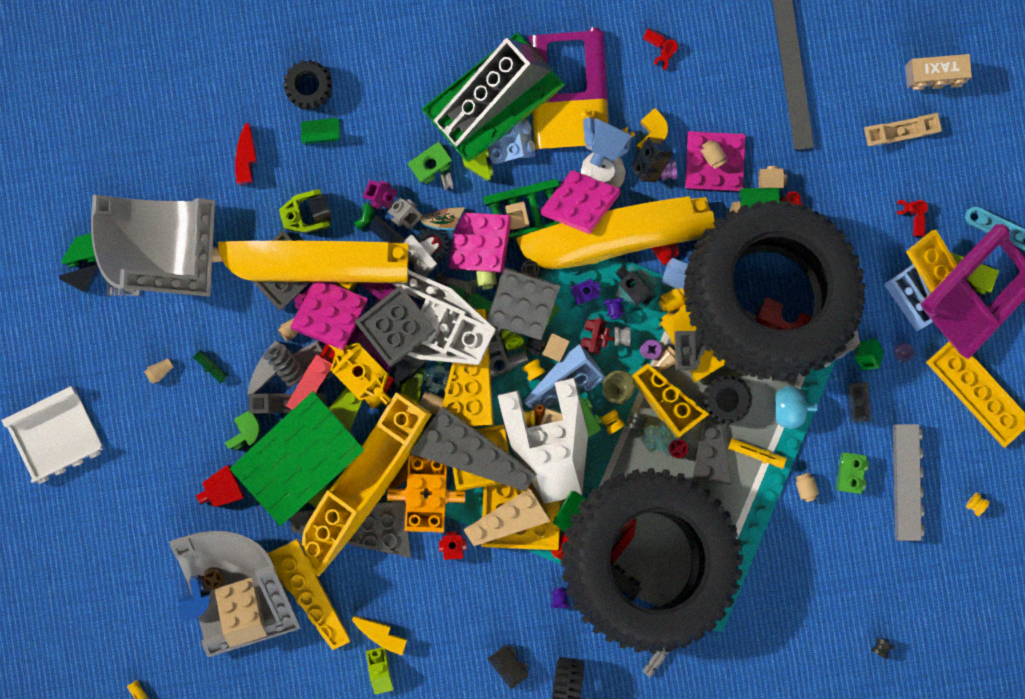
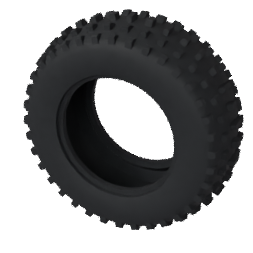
(812, 246)
(713, 561)

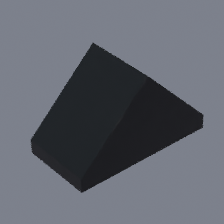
(82, 278)
(407, 369)

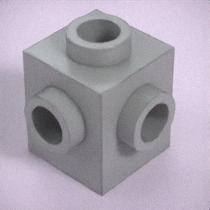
(405, 213)

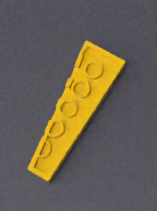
(308, 592)

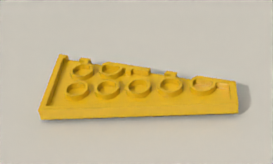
(469, 390)

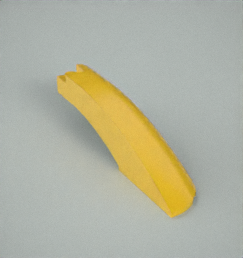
(619, 233)
(317, 261)
(363, 482)

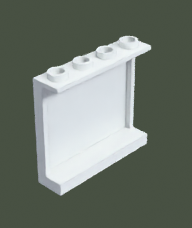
(54, 434)

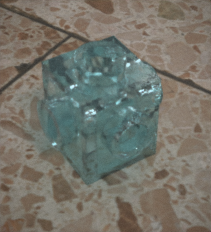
(441, 373)
(653, 439)

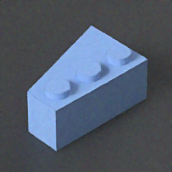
(908, 292)

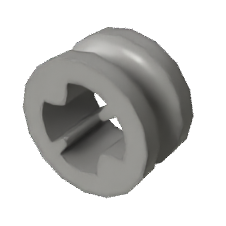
(447, 181)

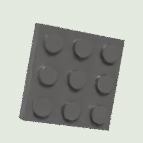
(281, 292)
(523, 303)
(395, 326)

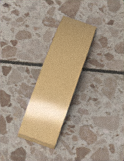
(902, 130)

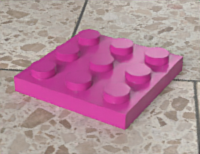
(723, 178)
(580, 202)
(480, 243)
(329, 314)

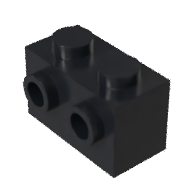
(652, 159)

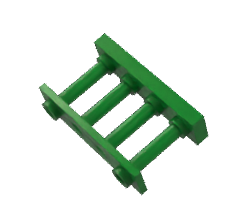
(530, 192)

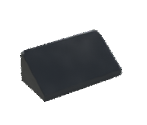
(385, 231)

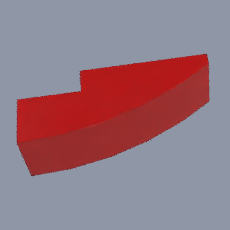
(245, 156)

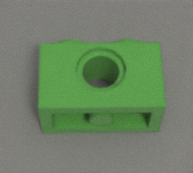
(434, 153)

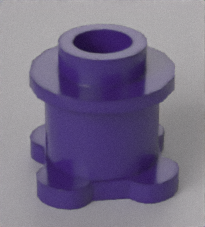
(615, 308)
(559, 598)

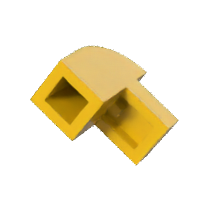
(655, 125)

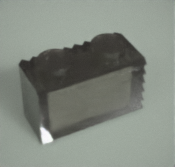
(858, 402)
(508, 666)

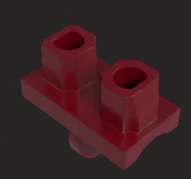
(599, 337)

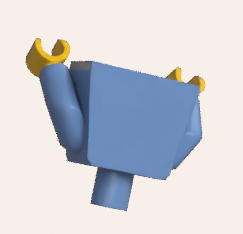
(604, 139)

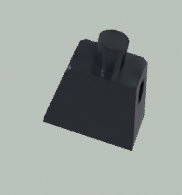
(641, 292)

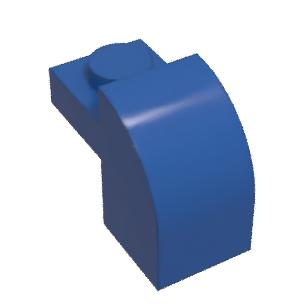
(197, 604)

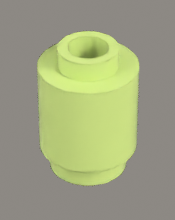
(486, 280)

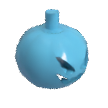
(792, 407)

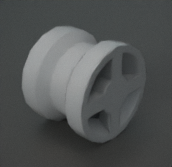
(621, 336)

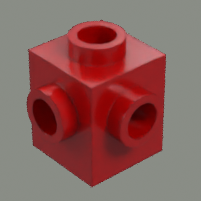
(449, 553)

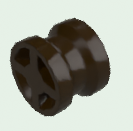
(212, 582)

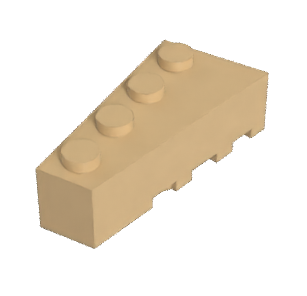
(514, 516)

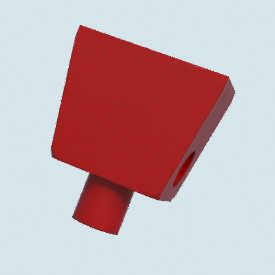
(221, 488)

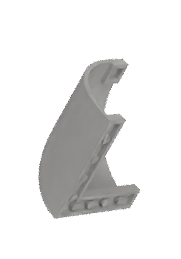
(154, 243)
(237, 560)

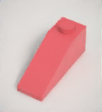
(311, 381)

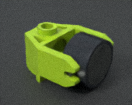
(319, 209)

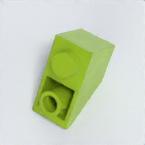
(480, 167)
(379, 670)

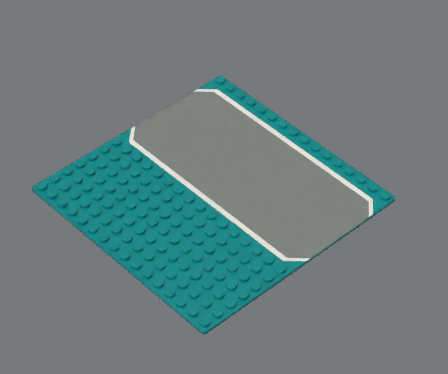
(660, 550)

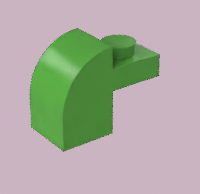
(249, 428)

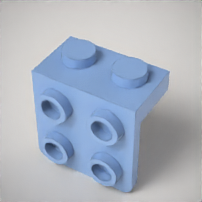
(514, 144)

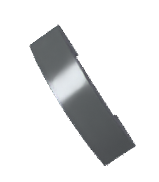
(273, 402)

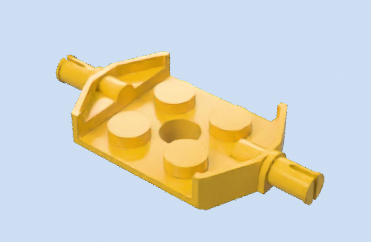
(371, 382)

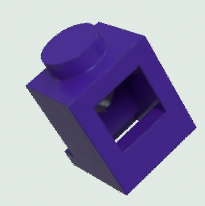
(580, 297)

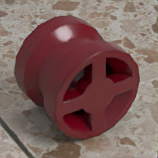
(678, 446)

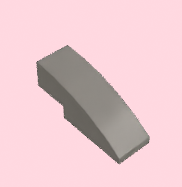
(262, 374)

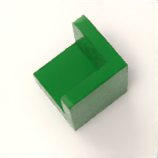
(869, 354)

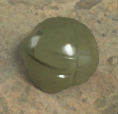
(618, 387)

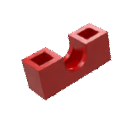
(770, 316)

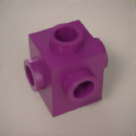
(379, 194)

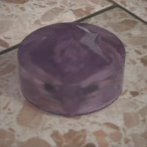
(904, 352)

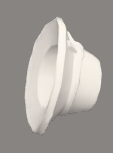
(612, 173)

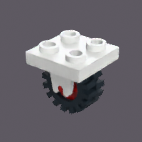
(427, 250)

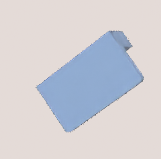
(674, 274)

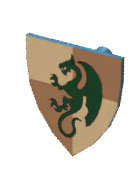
(443, 220)

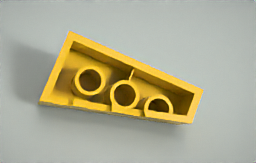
(668, 401)

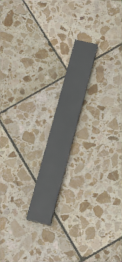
(793, 74)

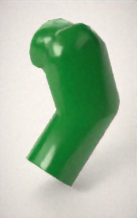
(367, 216)

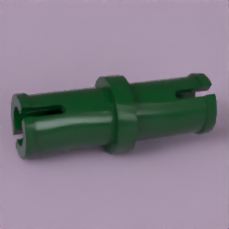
(210, 366)

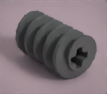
(284, 364)

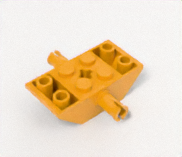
(423, 478)

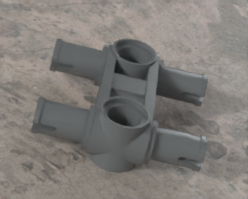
(499, 353)

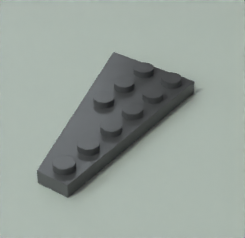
(461, 446)
(380, 531)

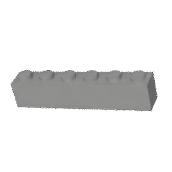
(907, 482)

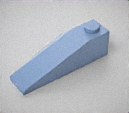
(574, 364)

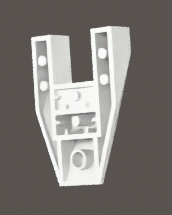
(460, 330)
(552, 449)

